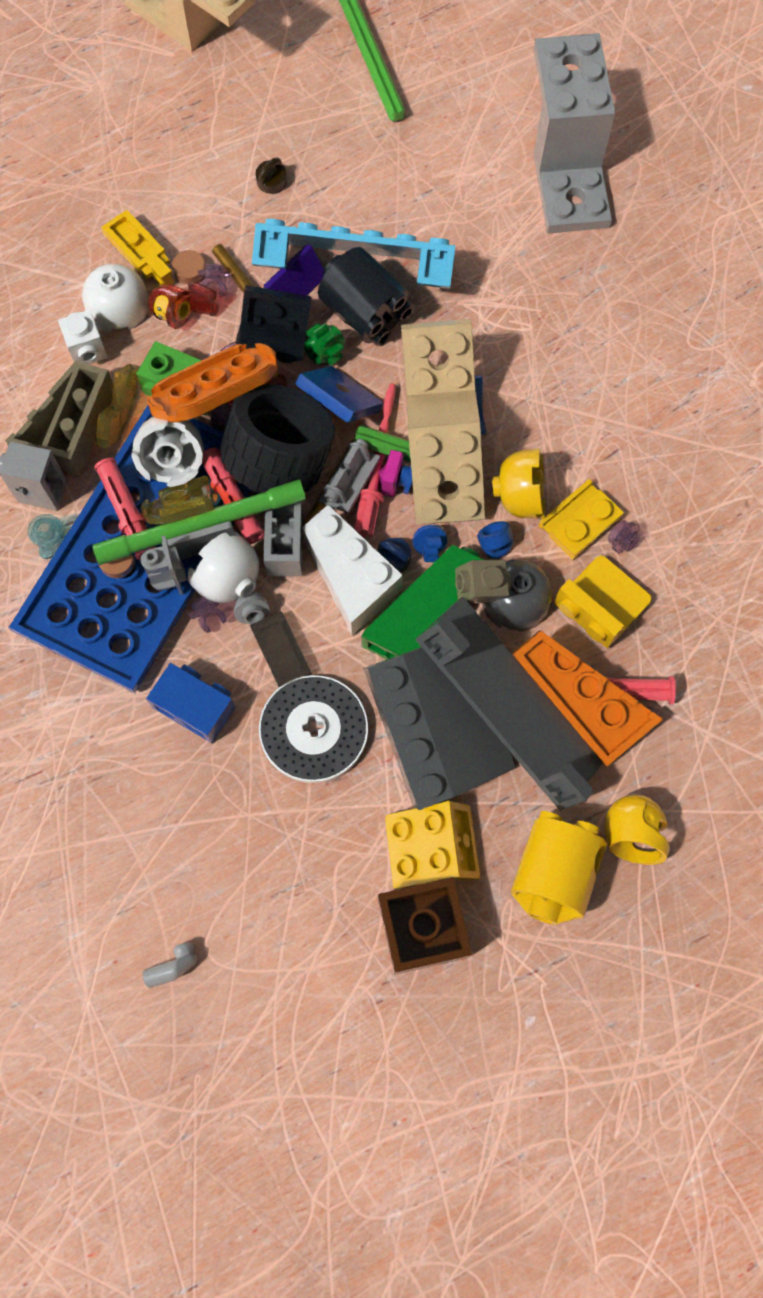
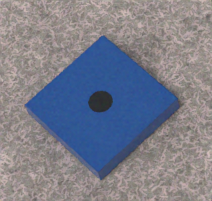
(339, 393)

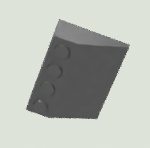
(433, 730)

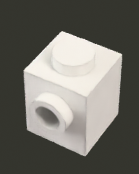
(82, 337)

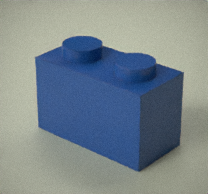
(191, 701)

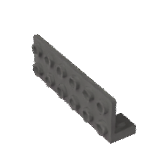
(511, 704)

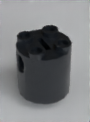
(364, 295)

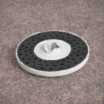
(337, 744)

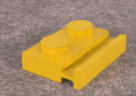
(581, 519)

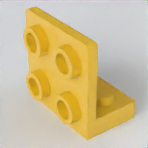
(432, 845)

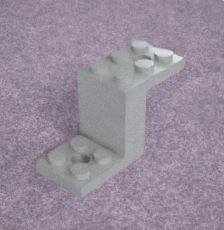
(573, 132)

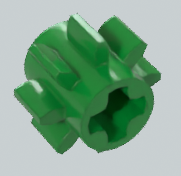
(324, 344)

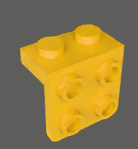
(602, 600)

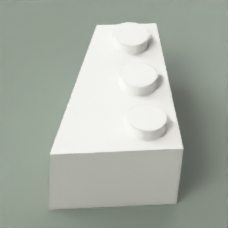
(351, 568)

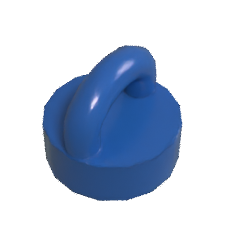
(496, 536)

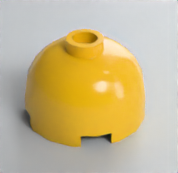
(522, 484)

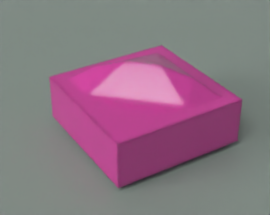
(391, 473)

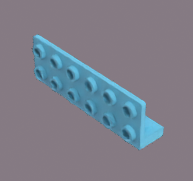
(274, 238)

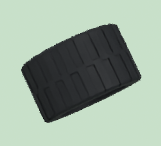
(283, 415)

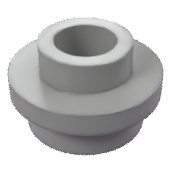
(251, 608)

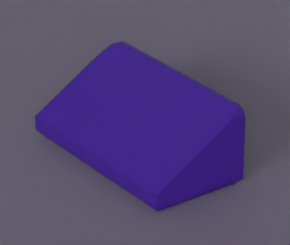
(301, 274)

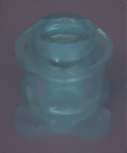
(46, 533)

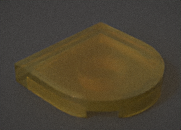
(179, 502)

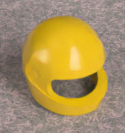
(636, 820)

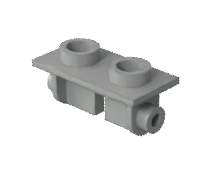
(350, 477)
(164, 567)

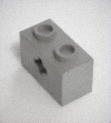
(33, 475)
(284, 540)

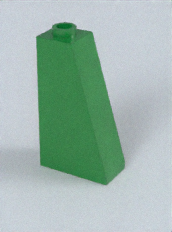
(417, 606)

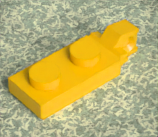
(138, 247)

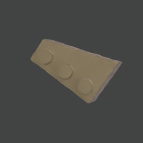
(69, 416)

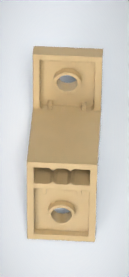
(189, 20)
(443, 422)

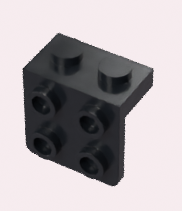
(274, 320)

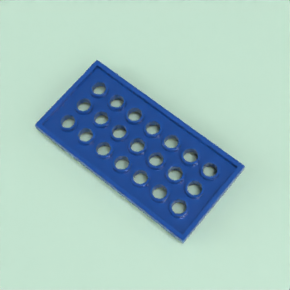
(83, 607)

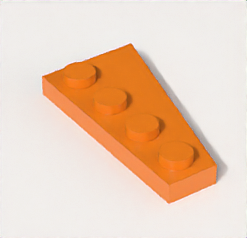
(590, 702)

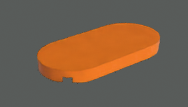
(212, 382)

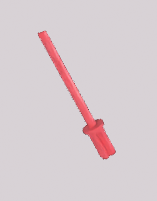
(370, 498)

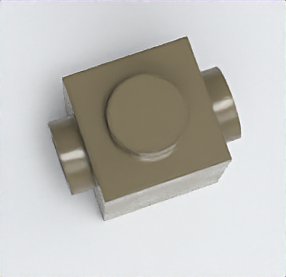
(482, 581)

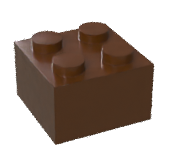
(424, 926)

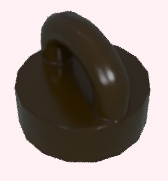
(271, 176)

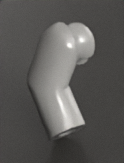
(173, 969)

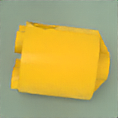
(558, 869)

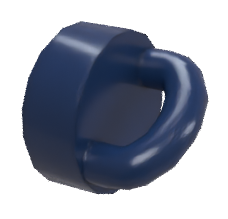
(396, 553)

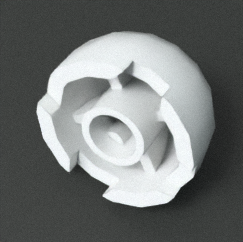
(115, 297)
(168, 451)
(226, 569)

